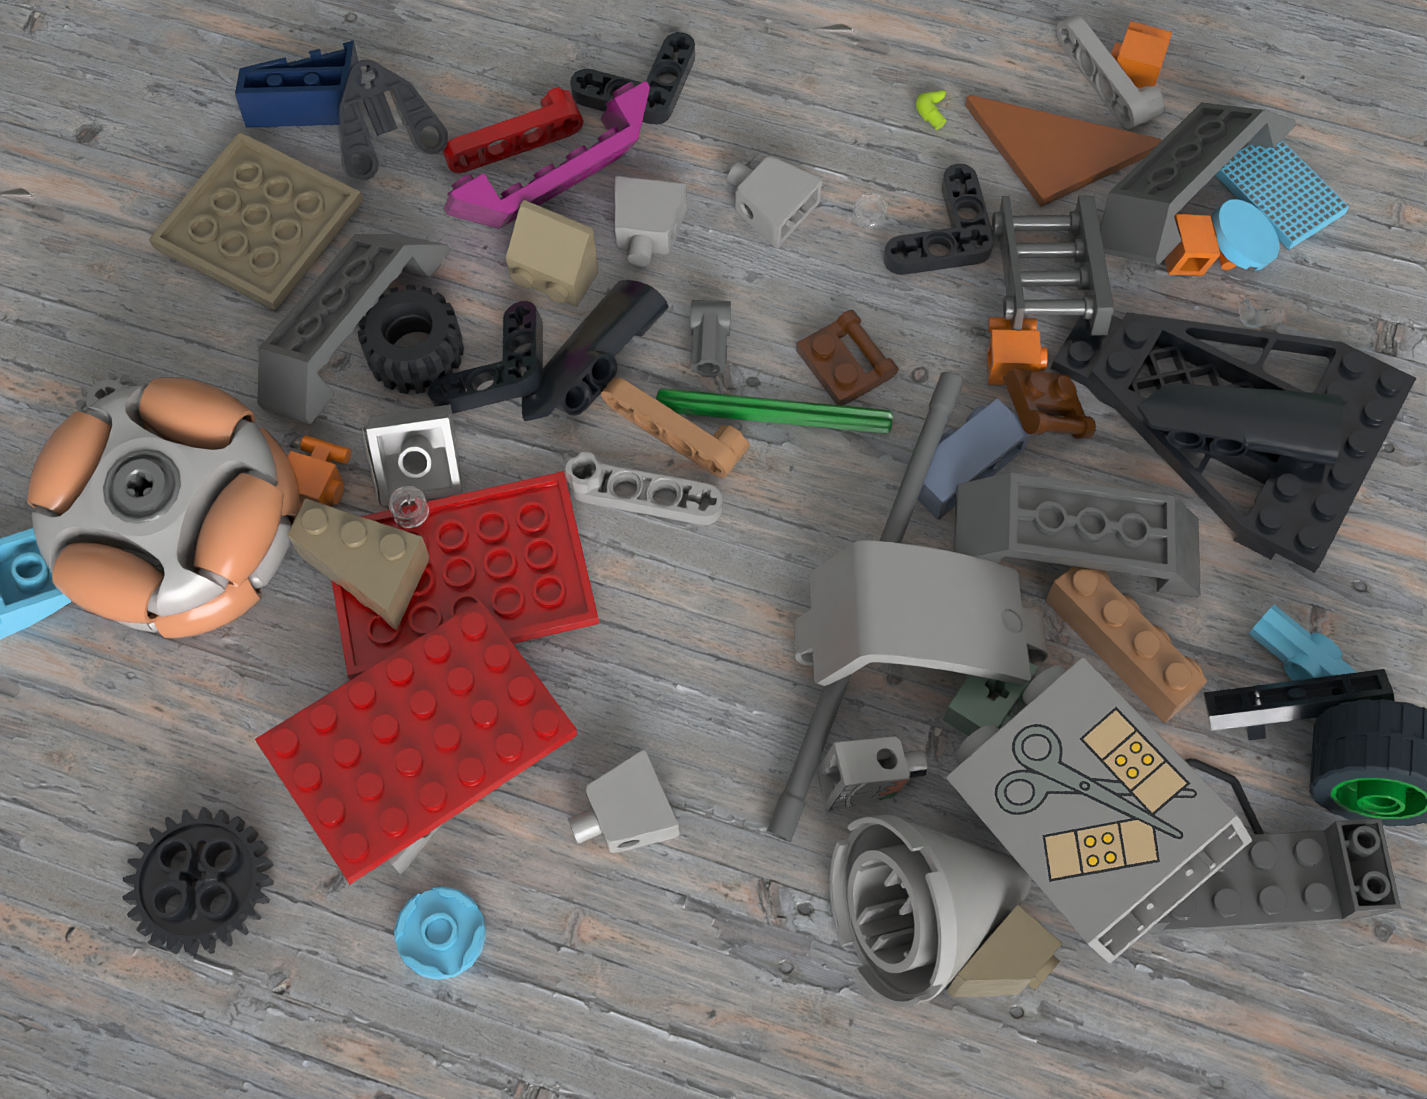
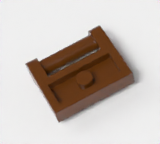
(837, 367)
(1052, 394)

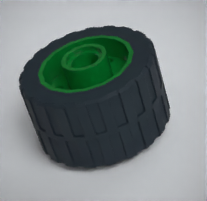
(1371, 761)

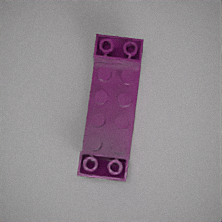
(478, 202)

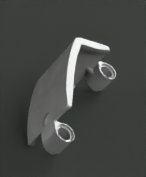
(917, 611)

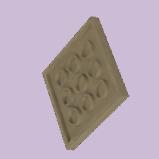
(257, 220)

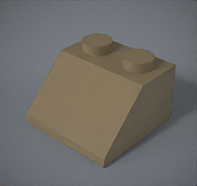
(552, 254)
(1009, 960)

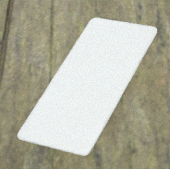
(375, 487)

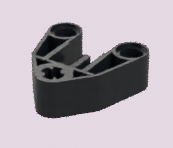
(410, 106)

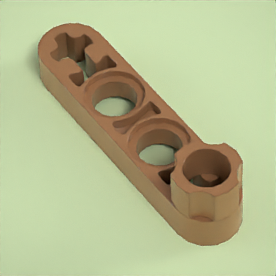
(713, 453)

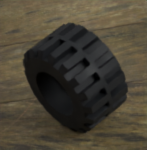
(403, 314)

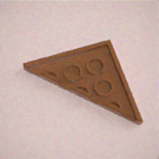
(1054, 151)

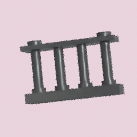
(1086, 249)

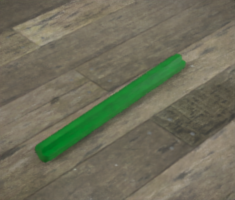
(776, 410)

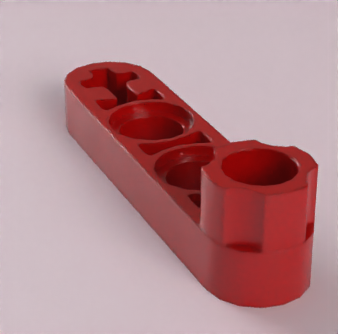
(555, 121)

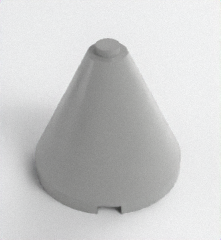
(917, 903)

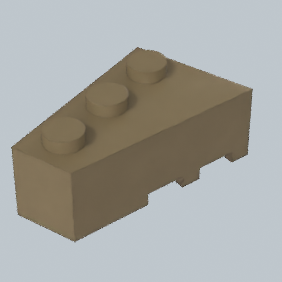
(362, 556)

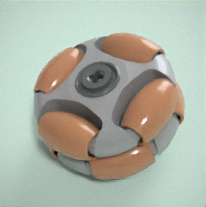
(163, 507)

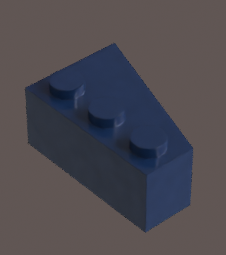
(296, 91)

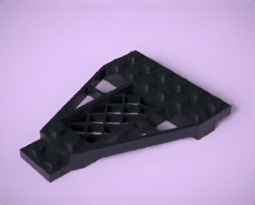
(1299, 499)

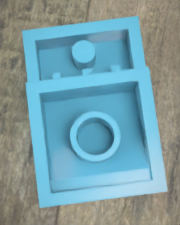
(25, 584)

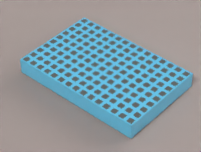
(1284, 190)

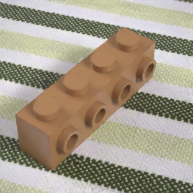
(1126, 640)

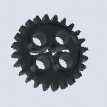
(158, 882)

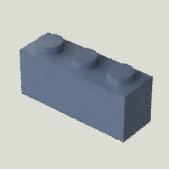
(971, 453)

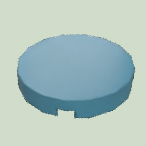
(1245, 234)
(440, 933)

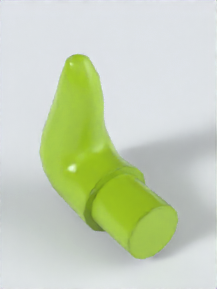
(928, 111)

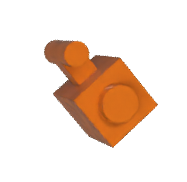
(1142, 53)
(1197, 249)
(1013, 349)
(316, 474)

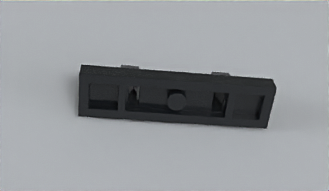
(1291, 700)

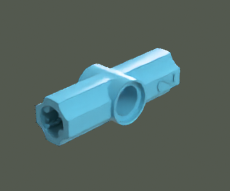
(1301, 652)

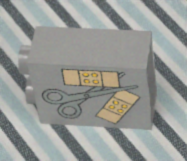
(1096, 807)

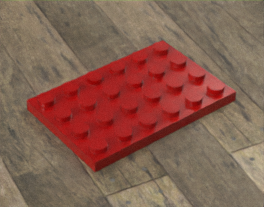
(495, 545)
(415, 740)

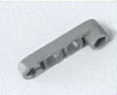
(1105, 75)
(647, 484)

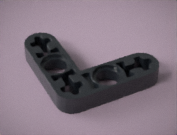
(659, 92)
(962, 231)
(506, 374)

